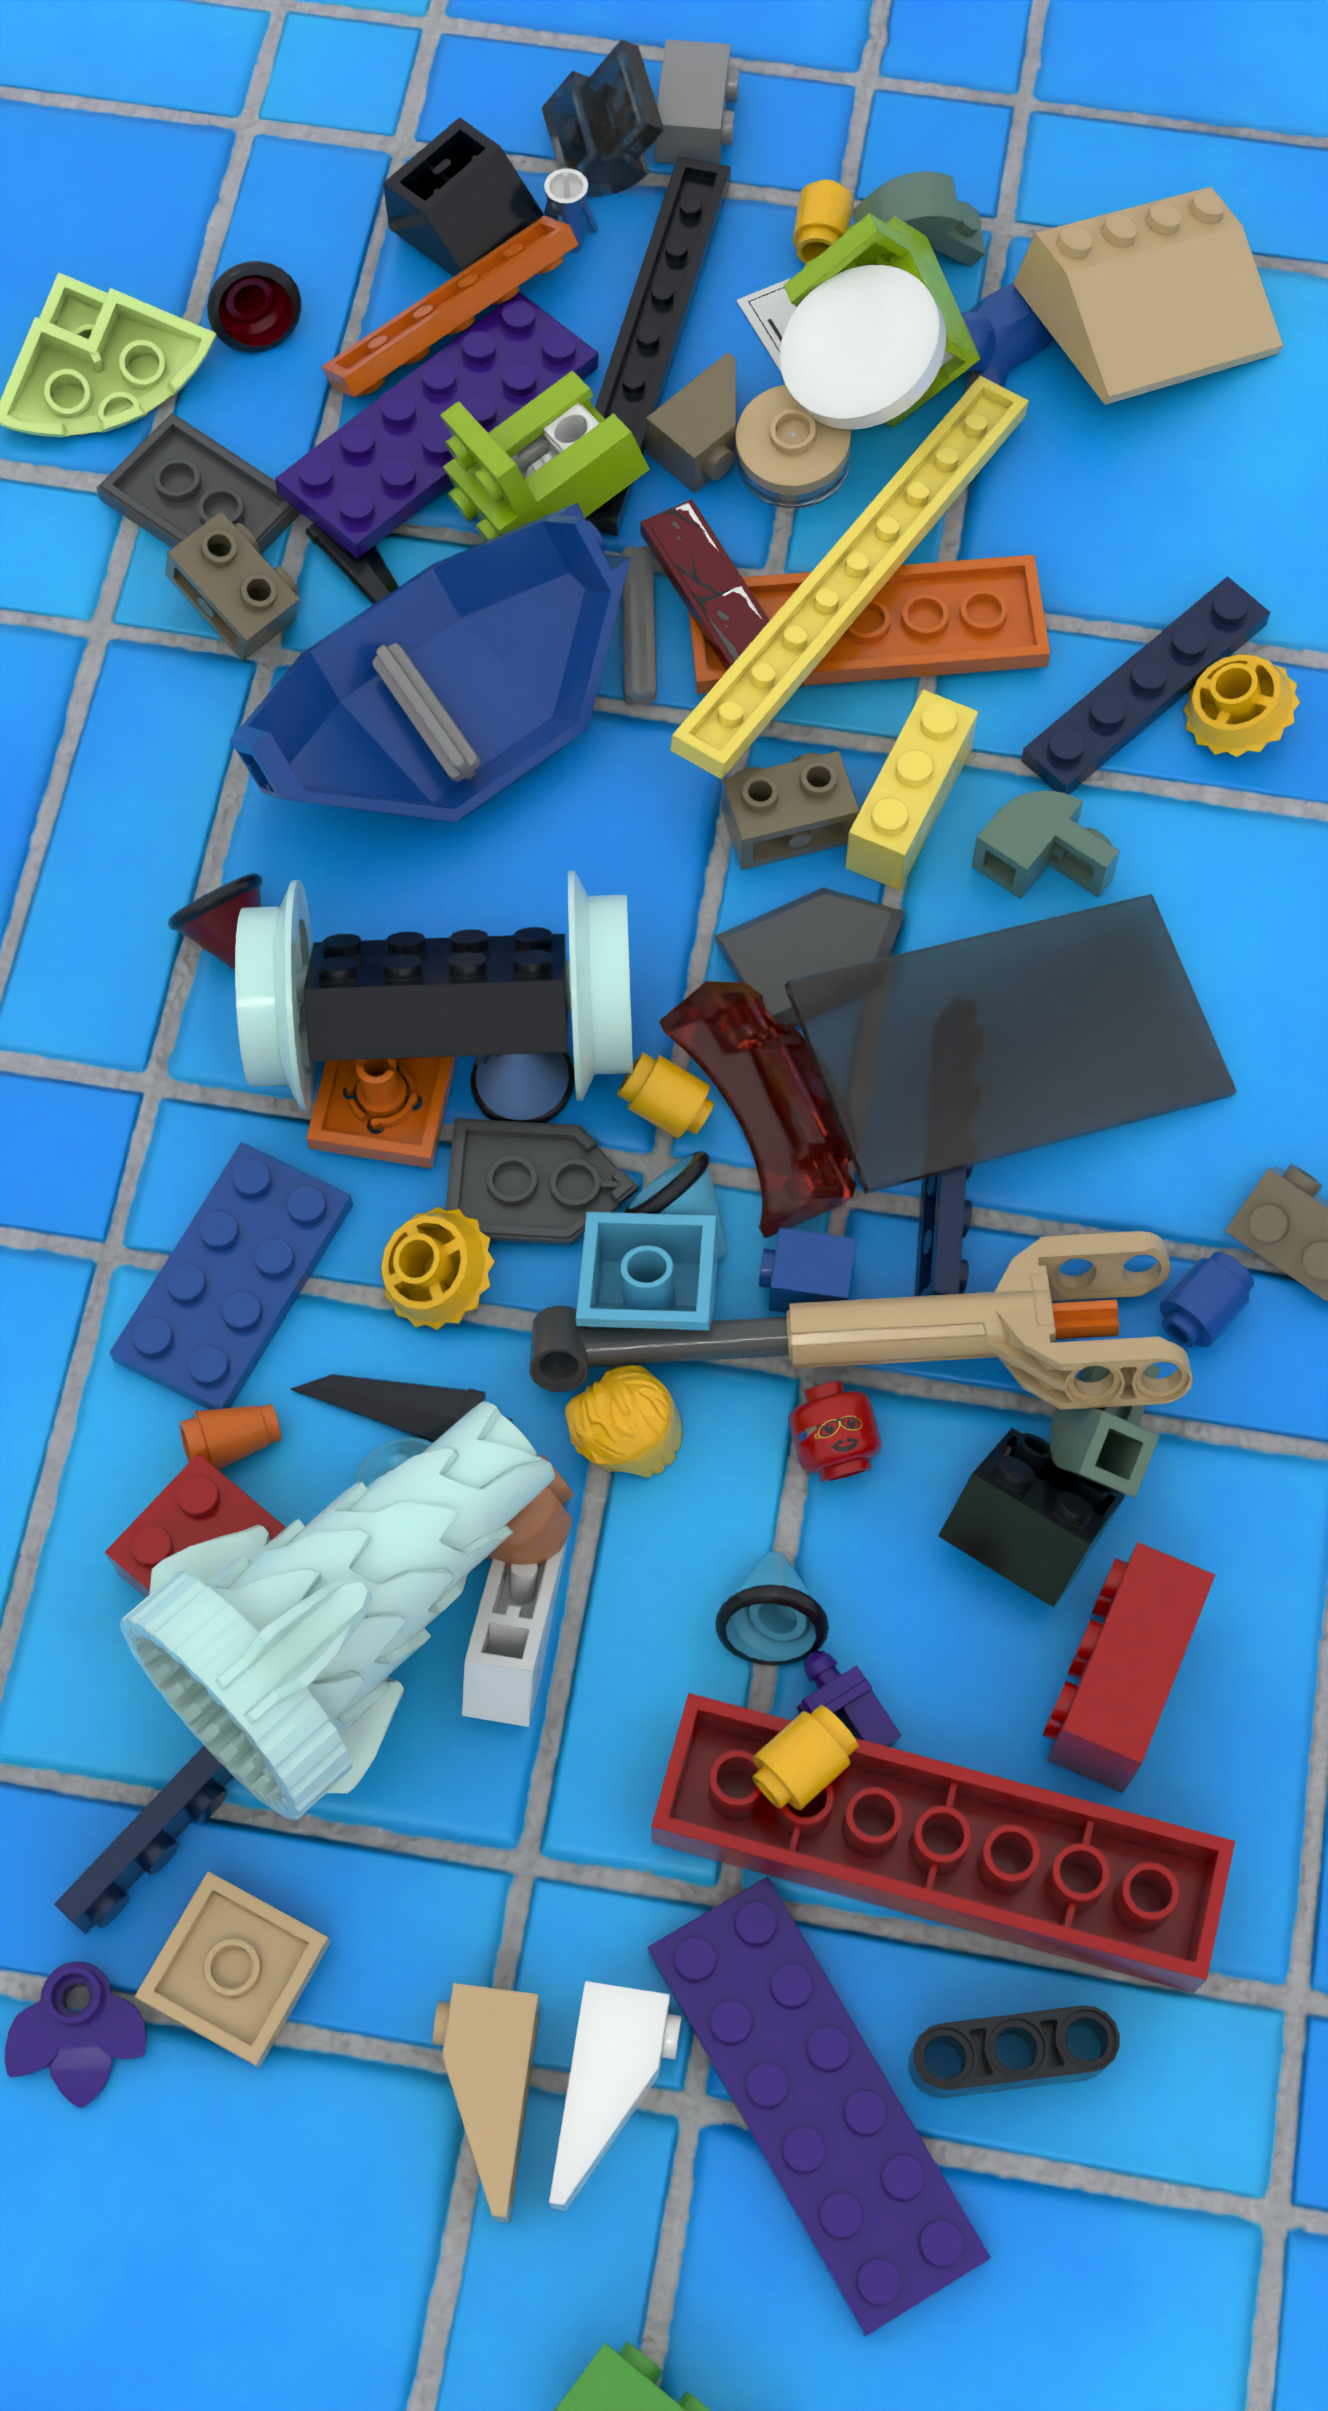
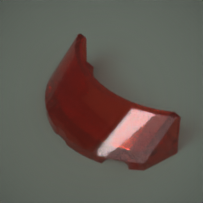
(774, 1095)

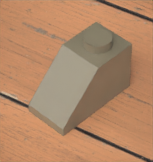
(697, 427)

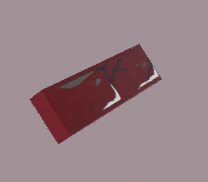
(705, 579)

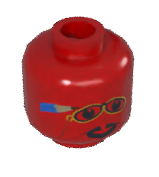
(835, 1432)

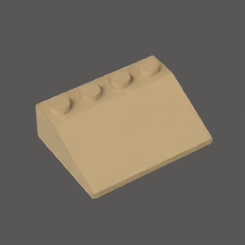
(1150, 294)

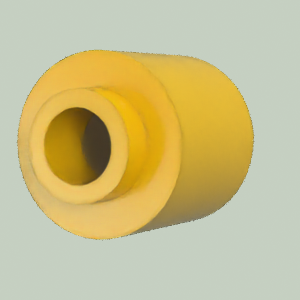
(821, 218)
(666, 1095)
(803, 1758)

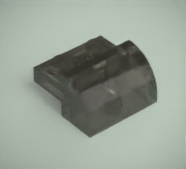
(605, 122)

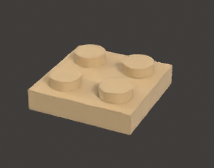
(233, 1969)

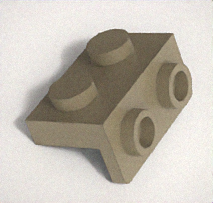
(1287, 1226)

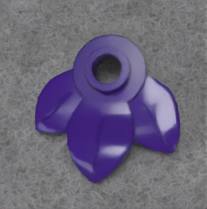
(78, 2043)

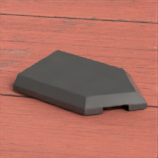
(806, 939)
(531, 1179)

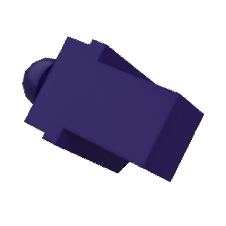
(850, 1698)

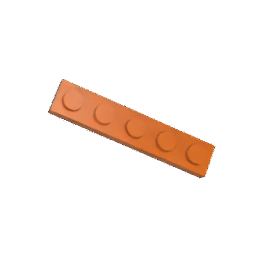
(450, 307)

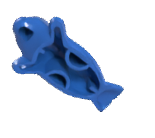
(1004, 333)

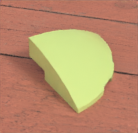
(98, 362)

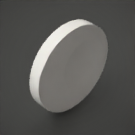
(863, 347)

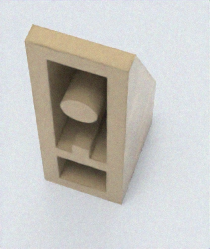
(489, 2064)

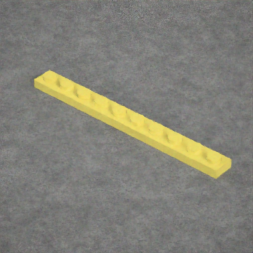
(847, 579)

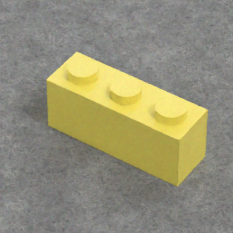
(911, 790)

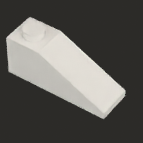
(510, 1641)
(612, 2069)

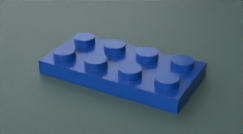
(232, 1279)

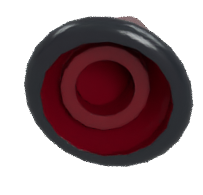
(254, 306)
(214, 917)

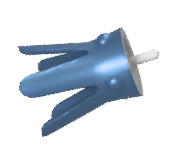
(566, 197)

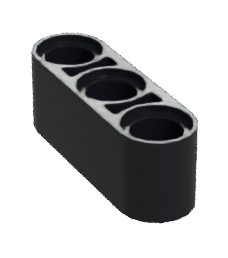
(1042, 2032)

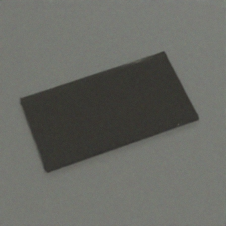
(1008, 1041)

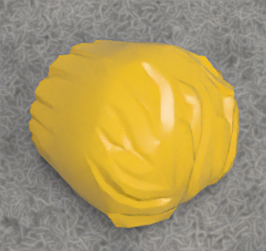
(626, 1422)

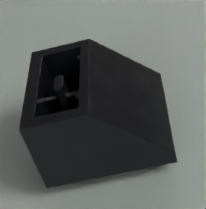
(458, 198)
(1030, 1517)

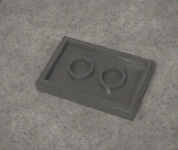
(186, 479)

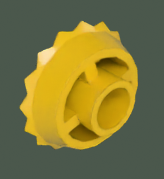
(1240, 705)
(436, 1267)

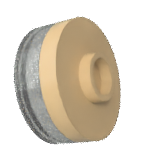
(788, 454)

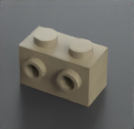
(233, 584)
(788, 809)

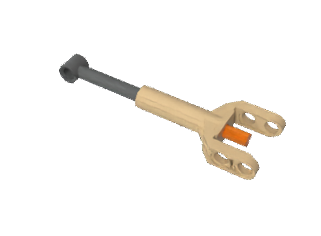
(1011, 1323)

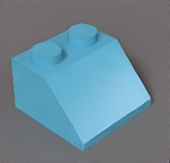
(648, 1271)

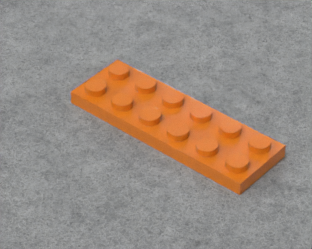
(919, 623)

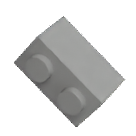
(694, 101)

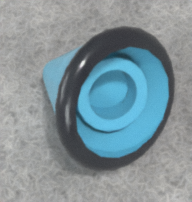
(683, 1190)
(772, 1616)

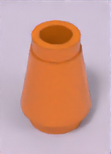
(229, 1433)

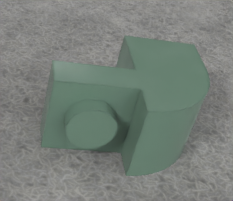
(931, 207)
(1041, 832)
(1104, 1441)

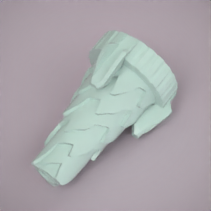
(292, 1639)

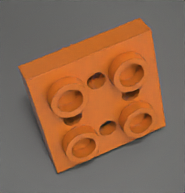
(381, 1099)

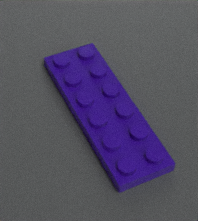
(395, 450)
(818, 2106)

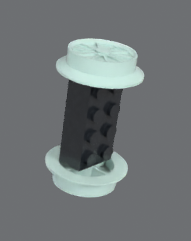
(430, 994)

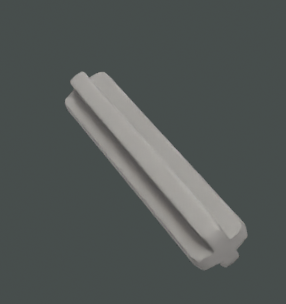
(639, 627)
(426, 712)

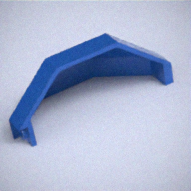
(502, 638)

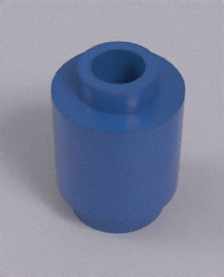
(1206, 1300)

